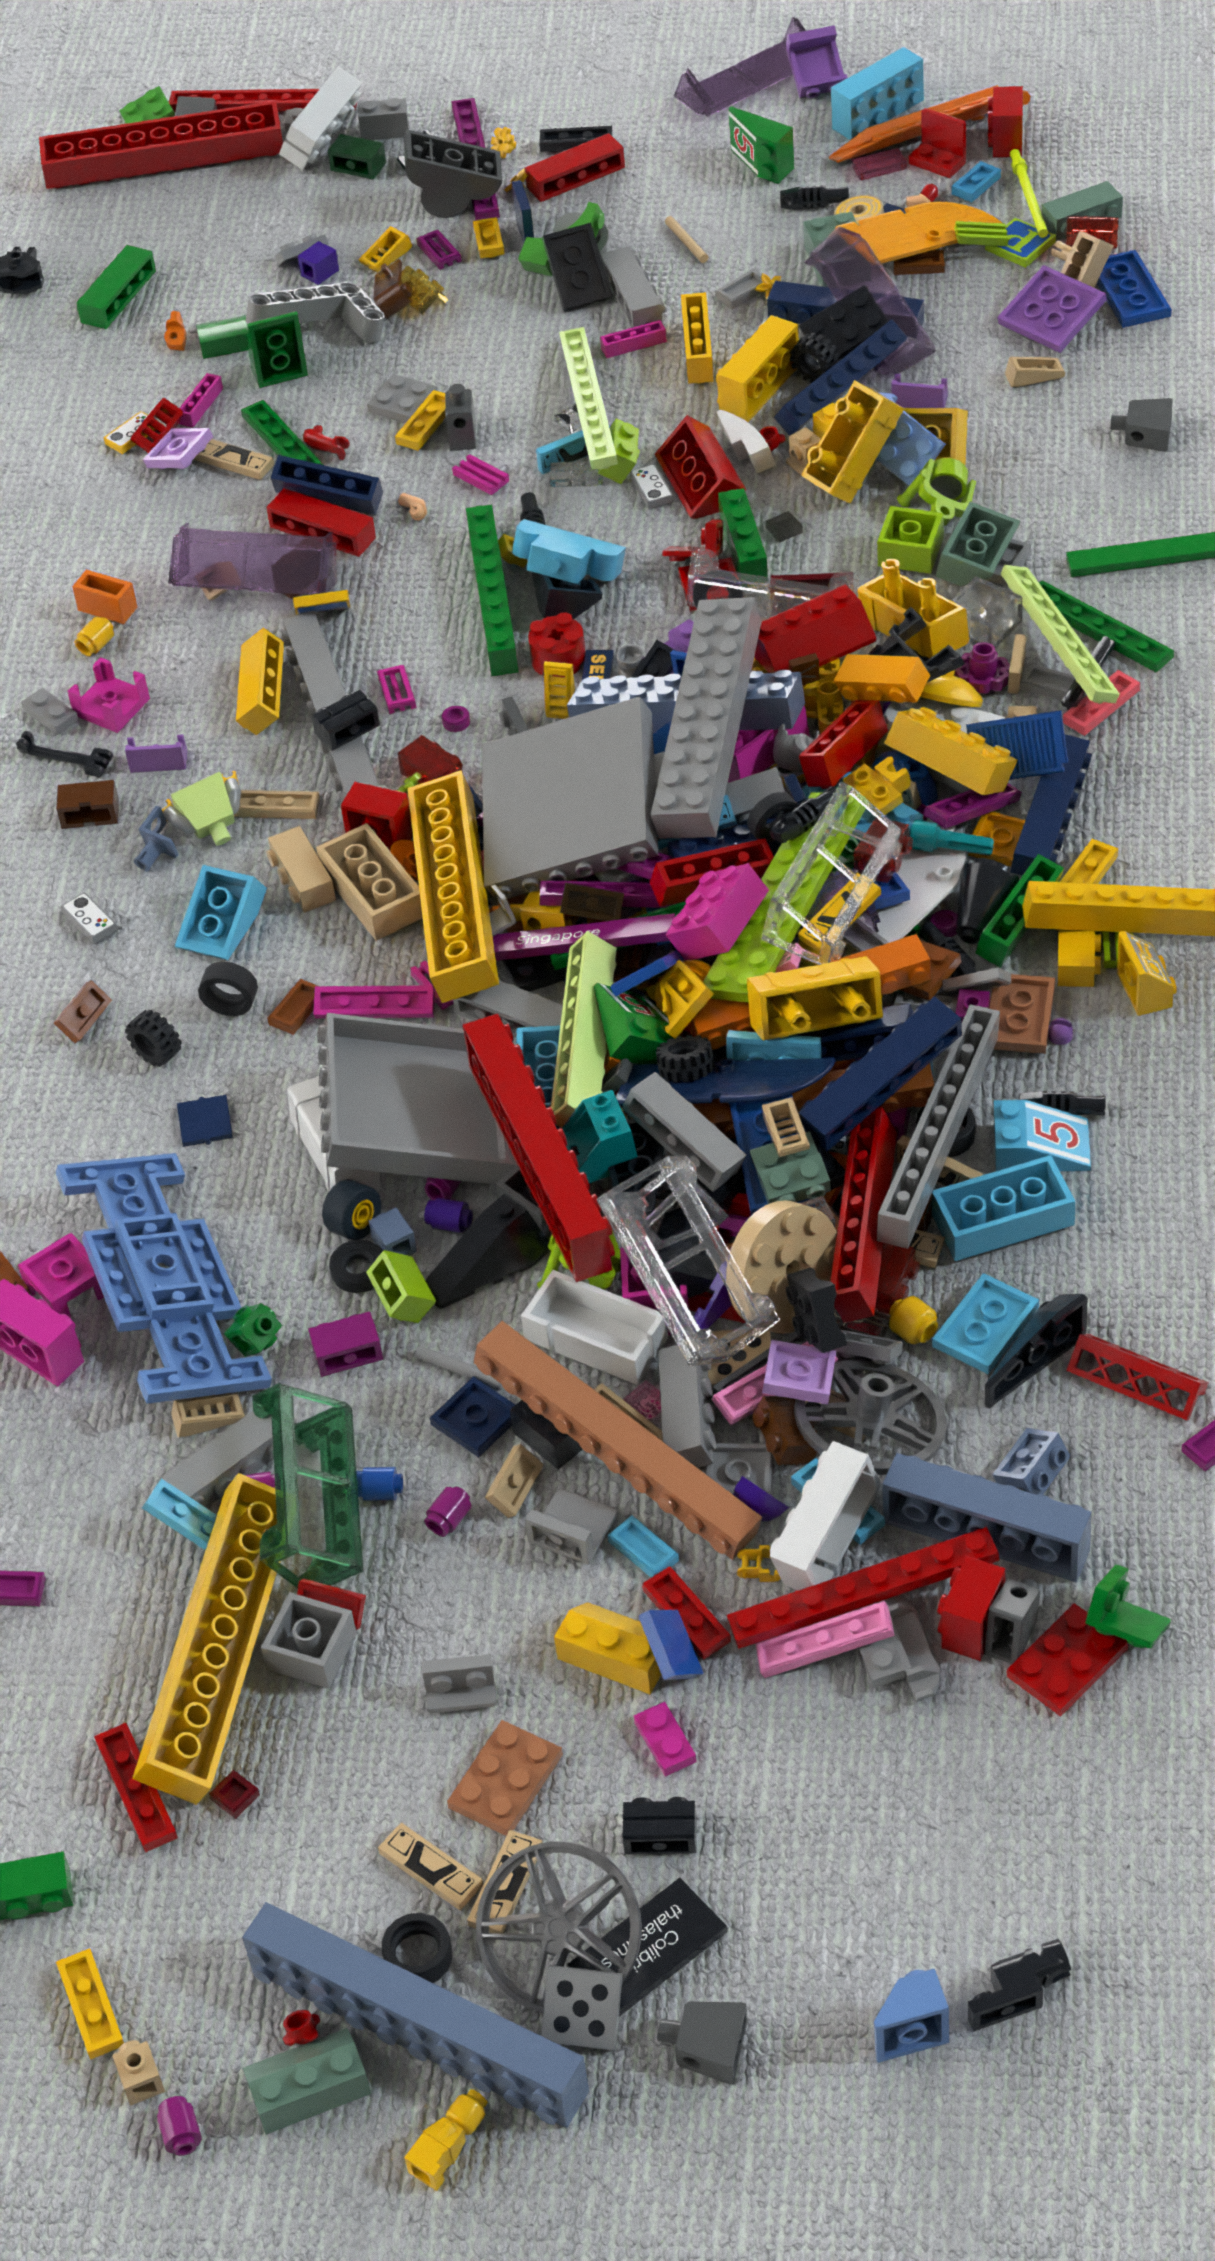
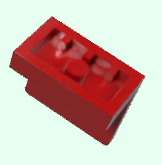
(942, 144)
(710, 537)

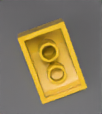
(948, 426)

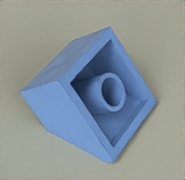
(912, 2017)

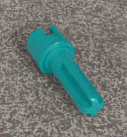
(929, 836)

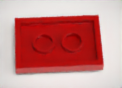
(1066, 1660)

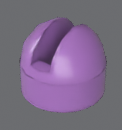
(1060, 1031)

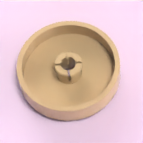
(780, 1237)

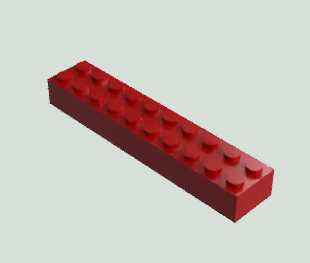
(160, 145)
(539, 1148)

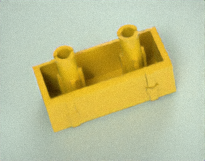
(851, 441)
(892, 594)
(814, 998)

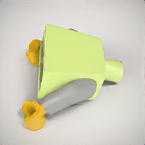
(206, 807)

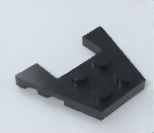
(895, 645)

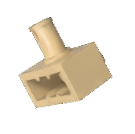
(1084, 259)

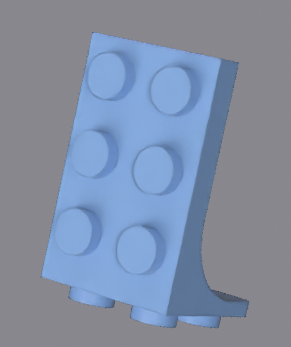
(908, 447)

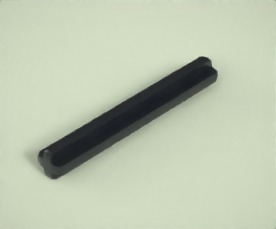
(1100, 654)

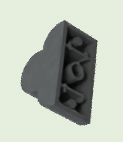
(450, 172)

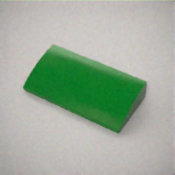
(223, 336)

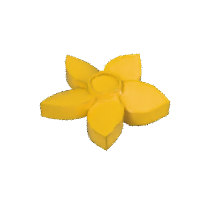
(520, 176)
(767, 284)

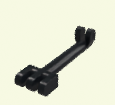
(93, 764)

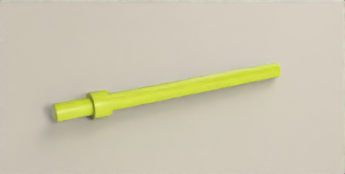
(1020, 169)

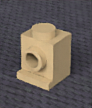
(798, 448)
(138, 2071)

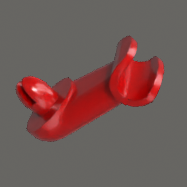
(318, 441)

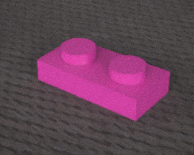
(665, 1738)

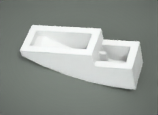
(746, 441)

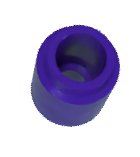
(448, 1215)

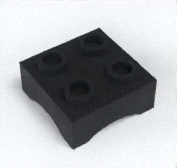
(814, 1310)

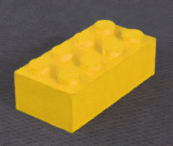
(757, 368)
(951, 751)

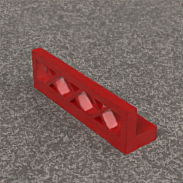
(1141, 1364)

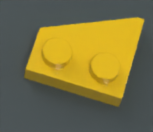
(682, 997)

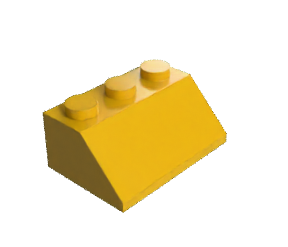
(607, 1646)

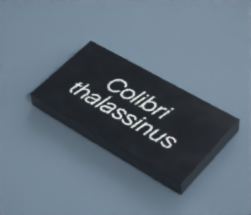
(673, 1933)

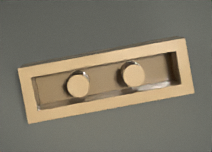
(300, 869)

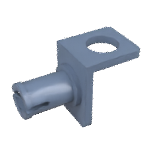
(154, 842)

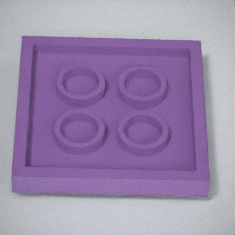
(1052, 308)

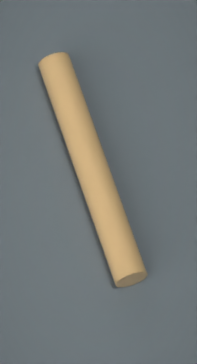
(686, 239)

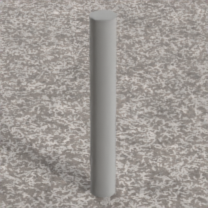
(454, 1365)

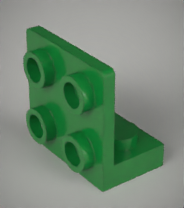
(1116, 1617)

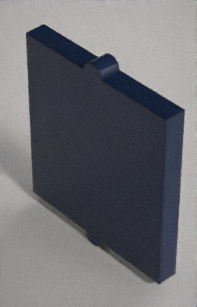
(204, 1120)

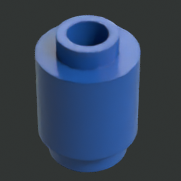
(379, 1483)

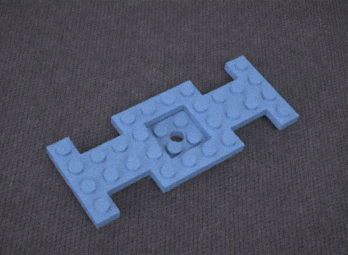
(176, 1301)

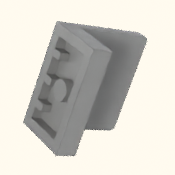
(570, 1525)

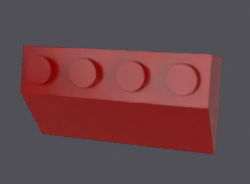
(697, 467)
(824, 625)

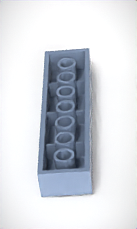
(768, 704)

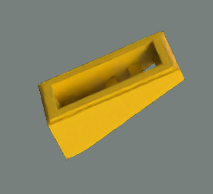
(391, 239)
(555, 704)

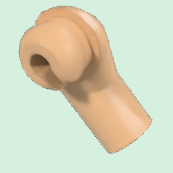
(416, 506)

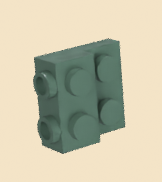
(790, 1176)

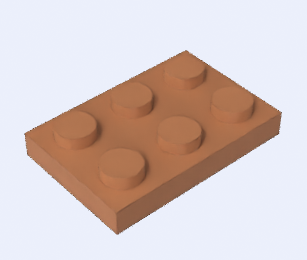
(1024, 1013)
(505, 1778)

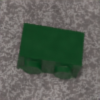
(357, 156)

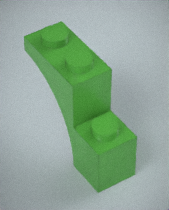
(533, 253)

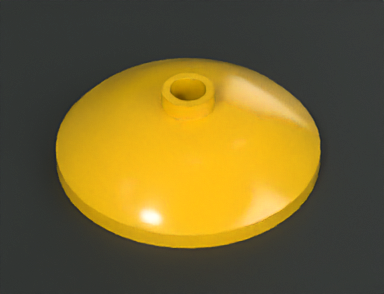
(952, 690)

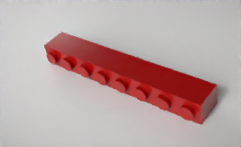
(864, 1190)

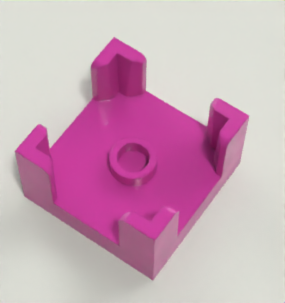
(109, 700)
(60, 1273)

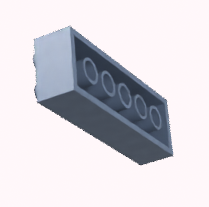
(1023, 1525)

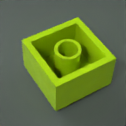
(911, 538)

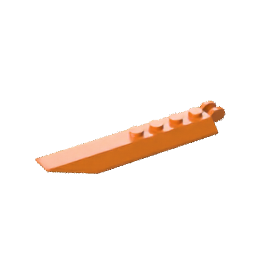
(906, 127)

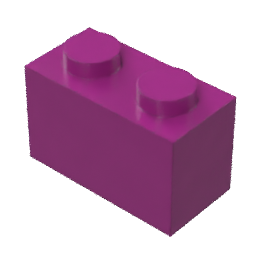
(345, 1343)

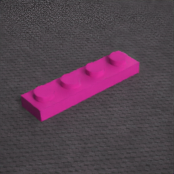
(375, 1001)

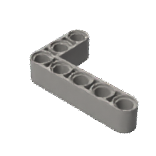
(322, 303)

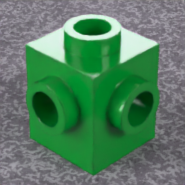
(253, 1329)

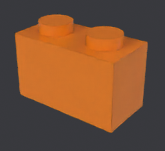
(105, 596)

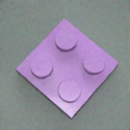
(178, 448)
(799, 1372)

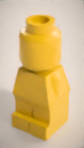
(444, 2139)

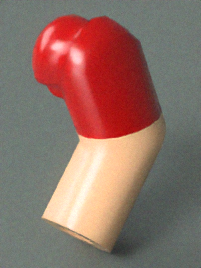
(928, 194)

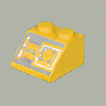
(1144, 975)

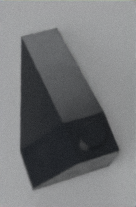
(560, 596)
(493, 1246)
(1043, 1340)

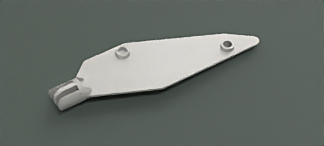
(929, 879)

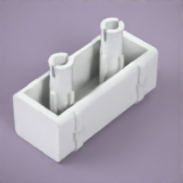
(305, 1117)

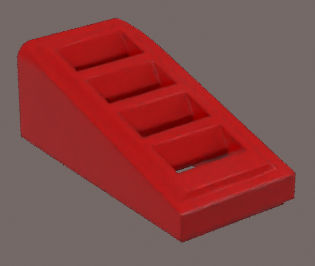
(165, 412)

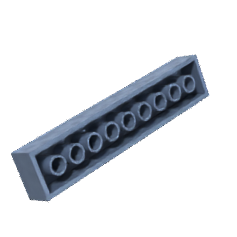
(417, 2015)

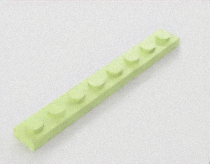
(1060, 635)

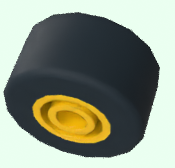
(349, 1209)

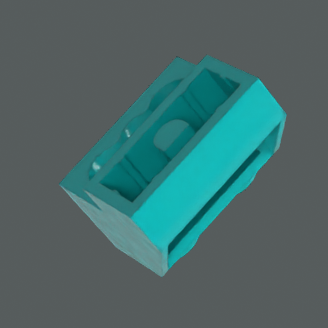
(600, 1135)

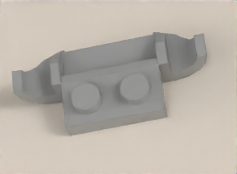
(903, 1655)

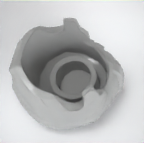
(789, 747)

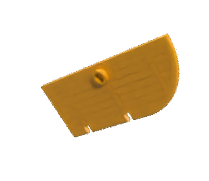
(917, 231)

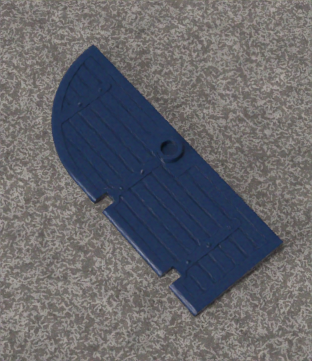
(740, 1080)

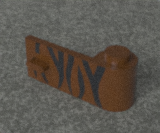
(389, 291)

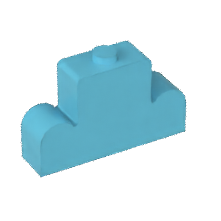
(566, 554)

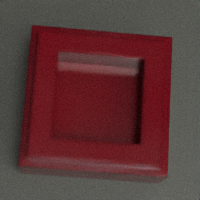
(234, 1794)

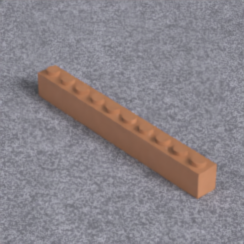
(617, 1440)

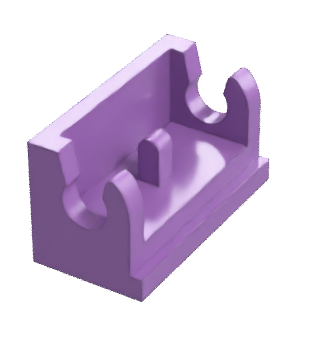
(919, 395)
(157, 756)

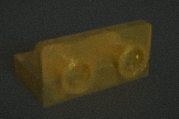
(424, 291)

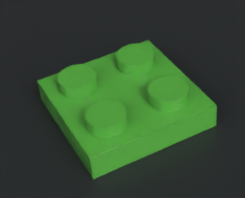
(148, 107)

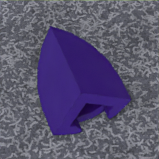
(759, 1500)

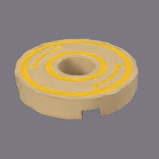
(861, 206)

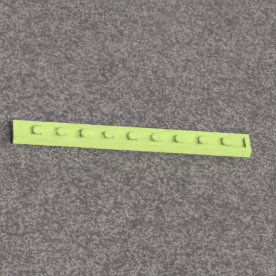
(588, 399)

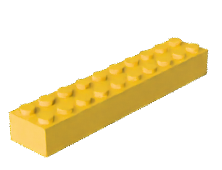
(452, 887)
(212, 1648)

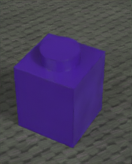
(318, 262)

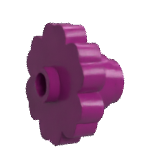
(984, 668)

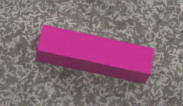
(633, 339)
(200, 399)

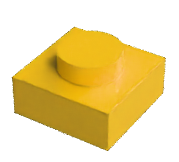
(506, 546)

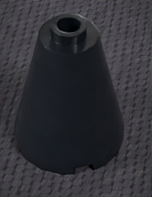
(981, 894)

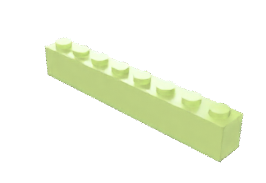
(581, 1034)

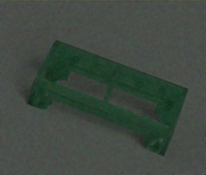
(334, 1437)

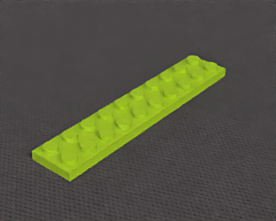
(749, 953)

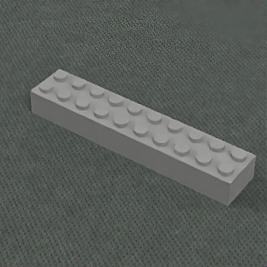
(706, 719)

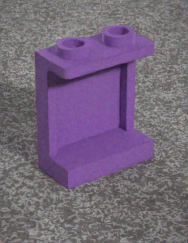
(815, 61)

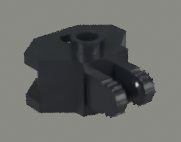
(20, 270)

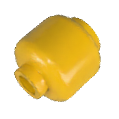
(913, 1320)

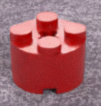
(556, 640)

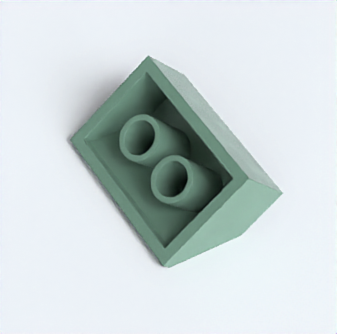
(976, 545)
(307, 2080)

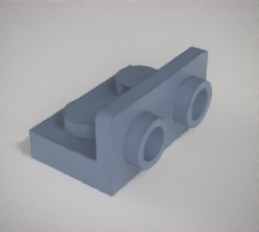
(1033, 1461)

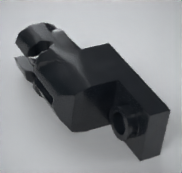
(1019, 1984)

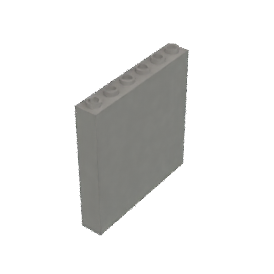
(569, 798)
(405, 1102)

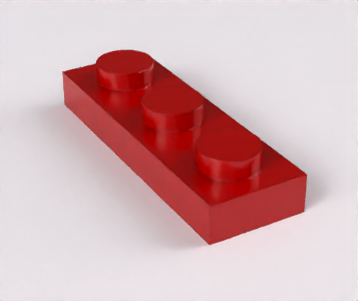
(672, 1593)

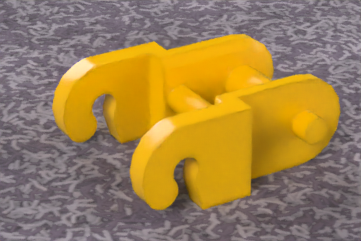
(756, 1572)

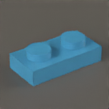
(976, 181)

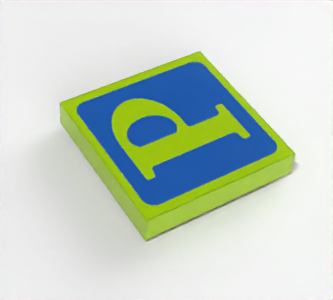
(1023, 243)

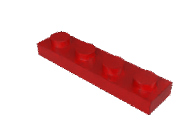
(140, 1800)

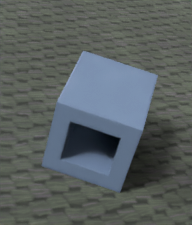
(393, 1233)

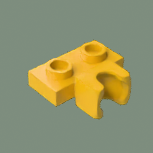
(880, 786)

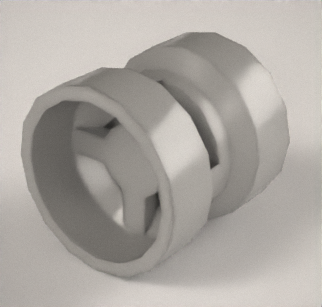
(629, 659)

